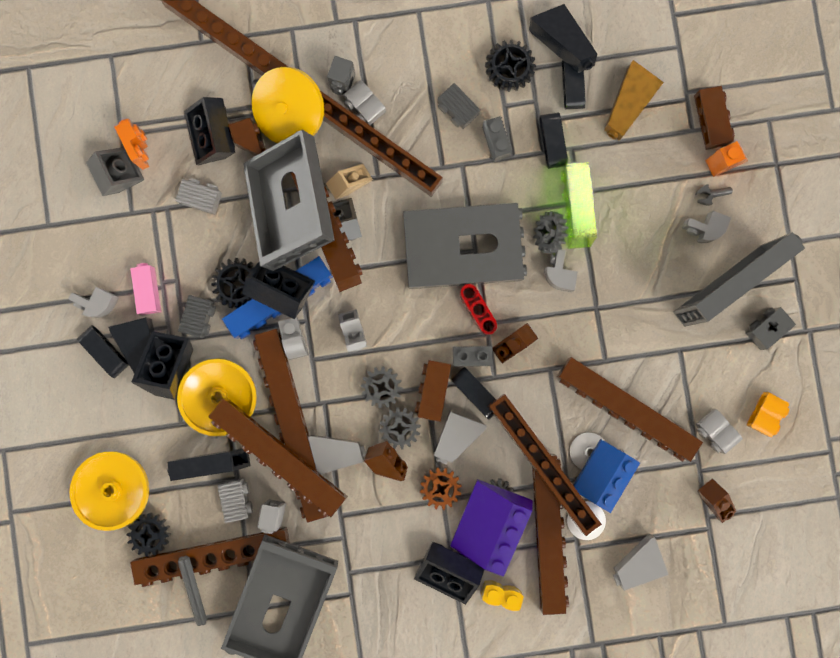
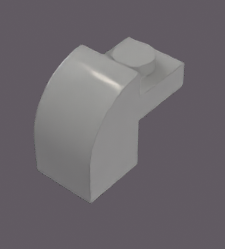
(712, 229)
(557, 276)
(98, 305)
(352, 330)
(292, 339)

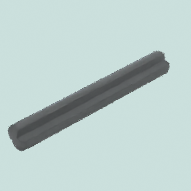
(192, 590)

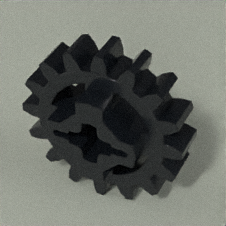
(148, 542)

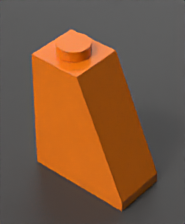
(726, 159)

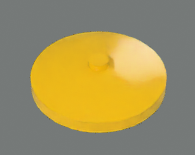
(286, 103)
(207, 385)
(109, 491)

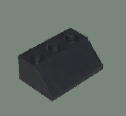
(209, 130)
(278, 289)
(163, 364)
(449, 573)

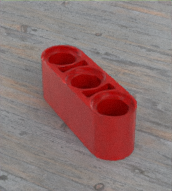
(478, 300)

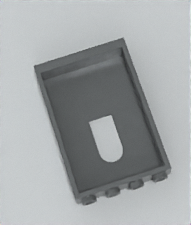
(292, 232)
(435, 246)
(739, 280)
(292, 575)

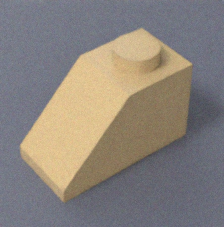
(348, 181)

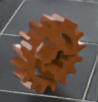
(448, 483)

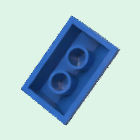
(605, 475)

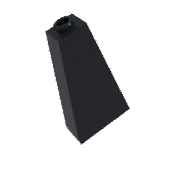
(564, 37)
(132, 339)
(208, 464)

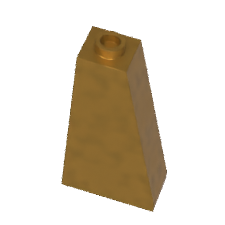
(633, 96)

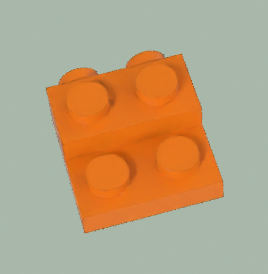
(133, 142)

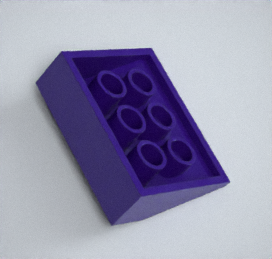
(492, 526)

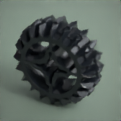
(525, 59)
(221, 278)

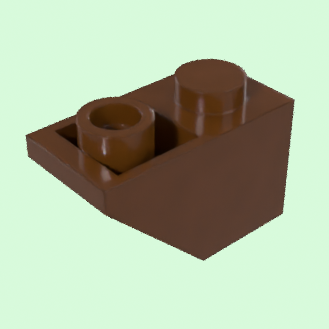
(246, 137)
(514, 343)
(385, 461)
(717, 500)

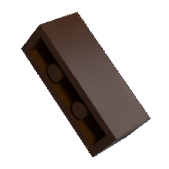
(714, 117)
(433, 390)

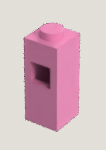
(145, 289)

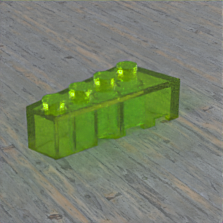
(579, 205)

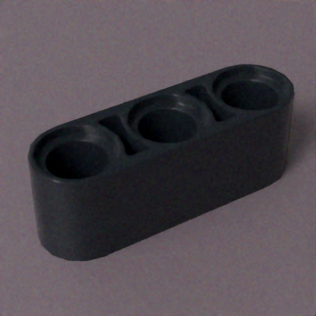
(573, 88)
(553, 140)
(103, 351)
(474, 391)

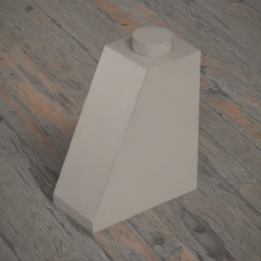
(456, 437)
(335, 453)
(640, 565)

